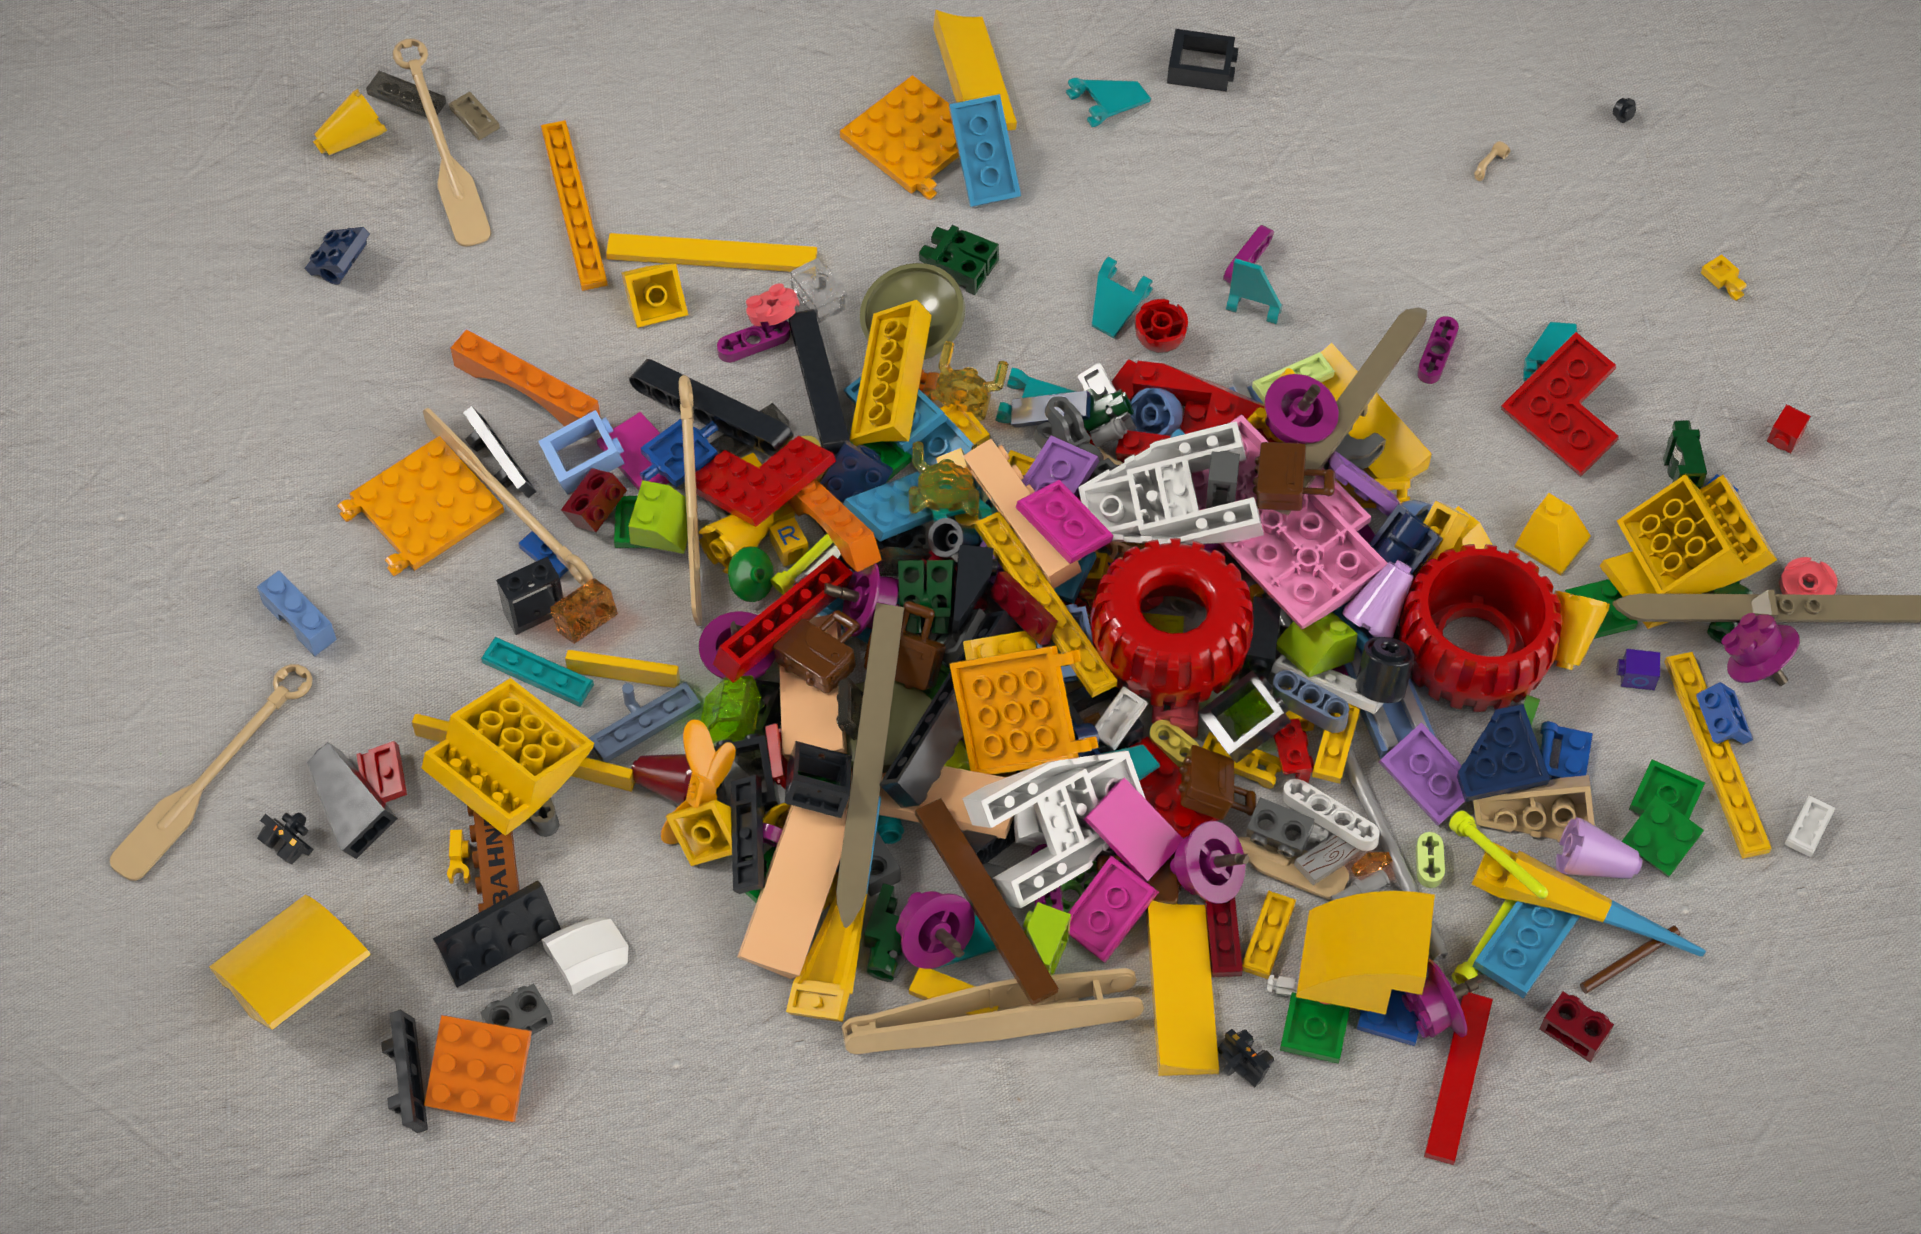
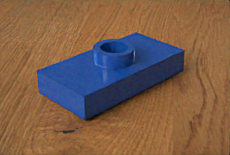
(537, 549)

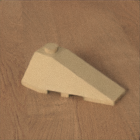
(1538, 810)

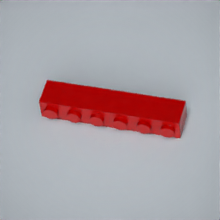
(800, 602)

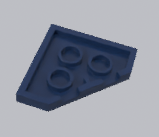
(1503, 758)

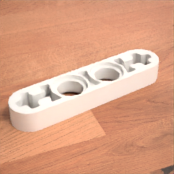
(1333, 812)

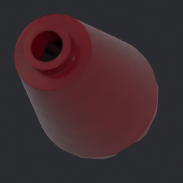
(664, 775)

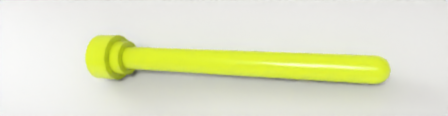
(785, 580)
(1464, 825)
(1465, 970)

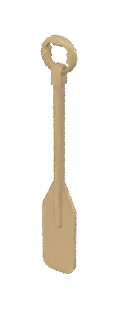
(454, 182)
(686, 408)
(575, 565)
(176, 812)
(1282, 868)

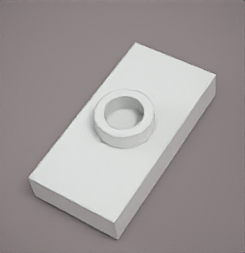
(1119, 717)
(1809, 826)

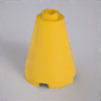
(348, 125)
(729, 535)
(1580, 625)

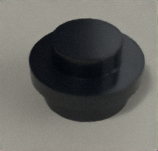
(1624, 109)

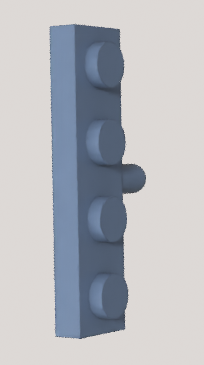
(644, 721)

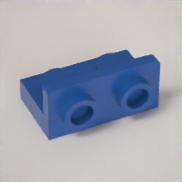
(1723, 714)

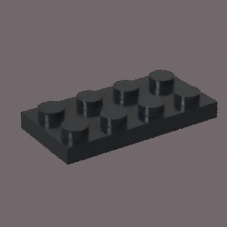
(497, 933)

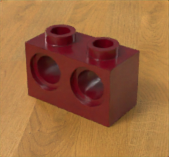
(594, 500)
(1572, 1032)

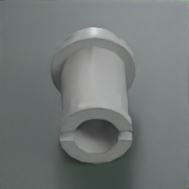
(1108, 432)

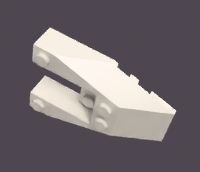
(1156, 497)
(1062, 797)

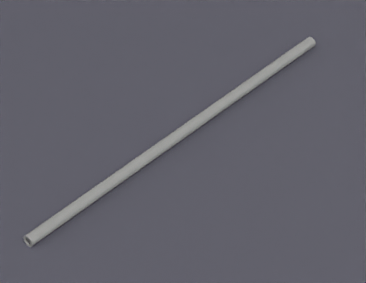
(1375, 816)

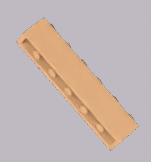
(1004, 489)

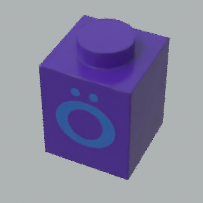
(1639, 669)

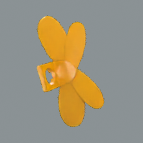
(707, 769)

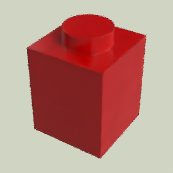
(1788, 428)

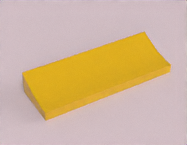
(971, 60)
(891, 374)
(1403, 452)
(1181, 989)

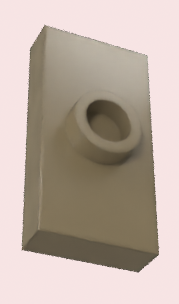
(474, 116)

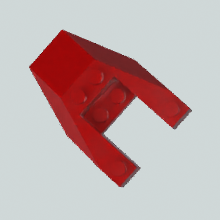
(1205, 403)

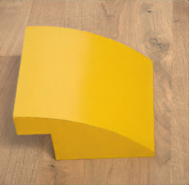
(1695, 537)
(506, 755)
(1366, 948)
(289, 961)

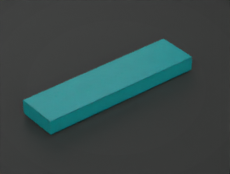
(537, 671)

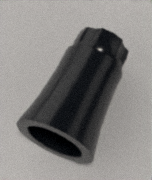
(947, 536)

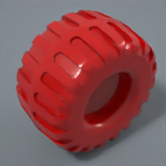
(1492, 588)
(1164, 663)

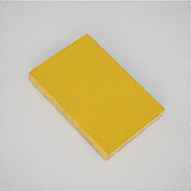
(1629, 577)

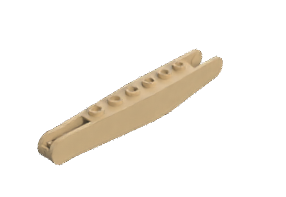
(945, 1020)

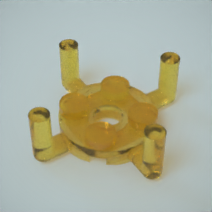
(964, 386)
(945, 472)

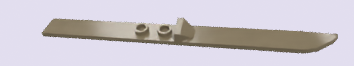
(1364, 386)
(1779, 606)
(868, 761)

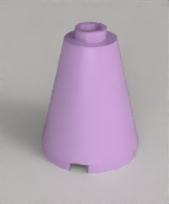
(1381, 600)
(1595, 853)

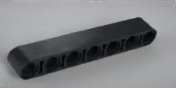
(818, 380)
(709, 405)

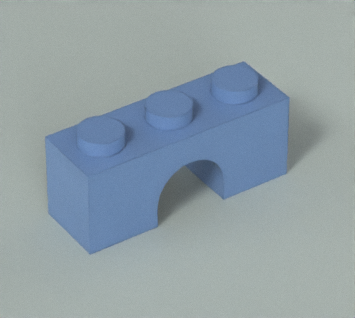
(305, 619)

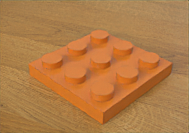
(478, 1068)

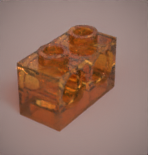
(584, 610)

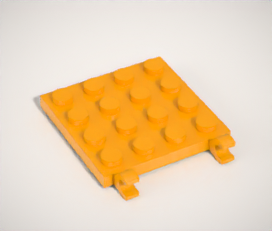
(906, 136)
(423, 505)
(1016, 710)

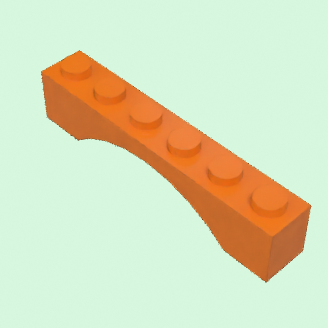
(489, 361)
(847, 532)

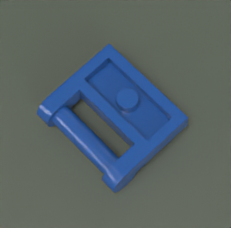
(1573, 750)

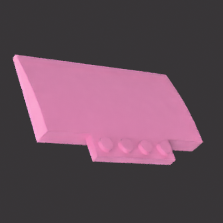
(1304, 558)

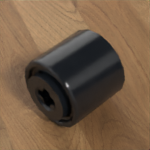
(1385, 669)

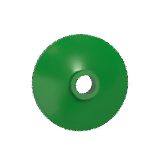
(743, 572)

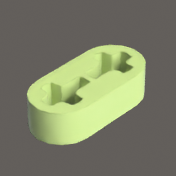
(1436, 859)

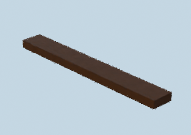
(986, 902)

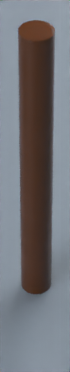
(1624, 963)

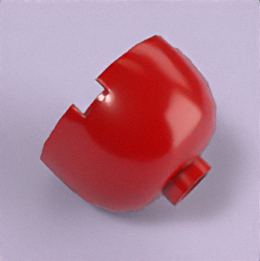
(1161, 325)

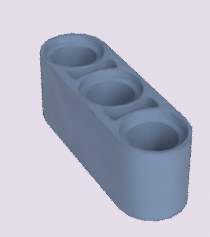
(1317, 712)

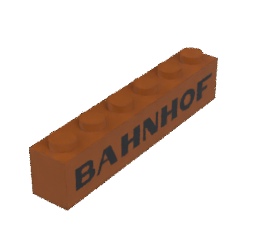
(495, 860)

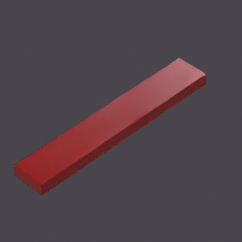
(1458, 1081)

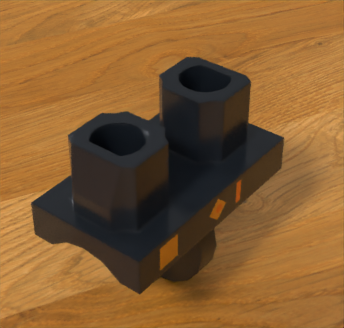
(293, 845)
(1242, 1059)

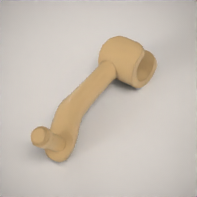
(1499, 149)

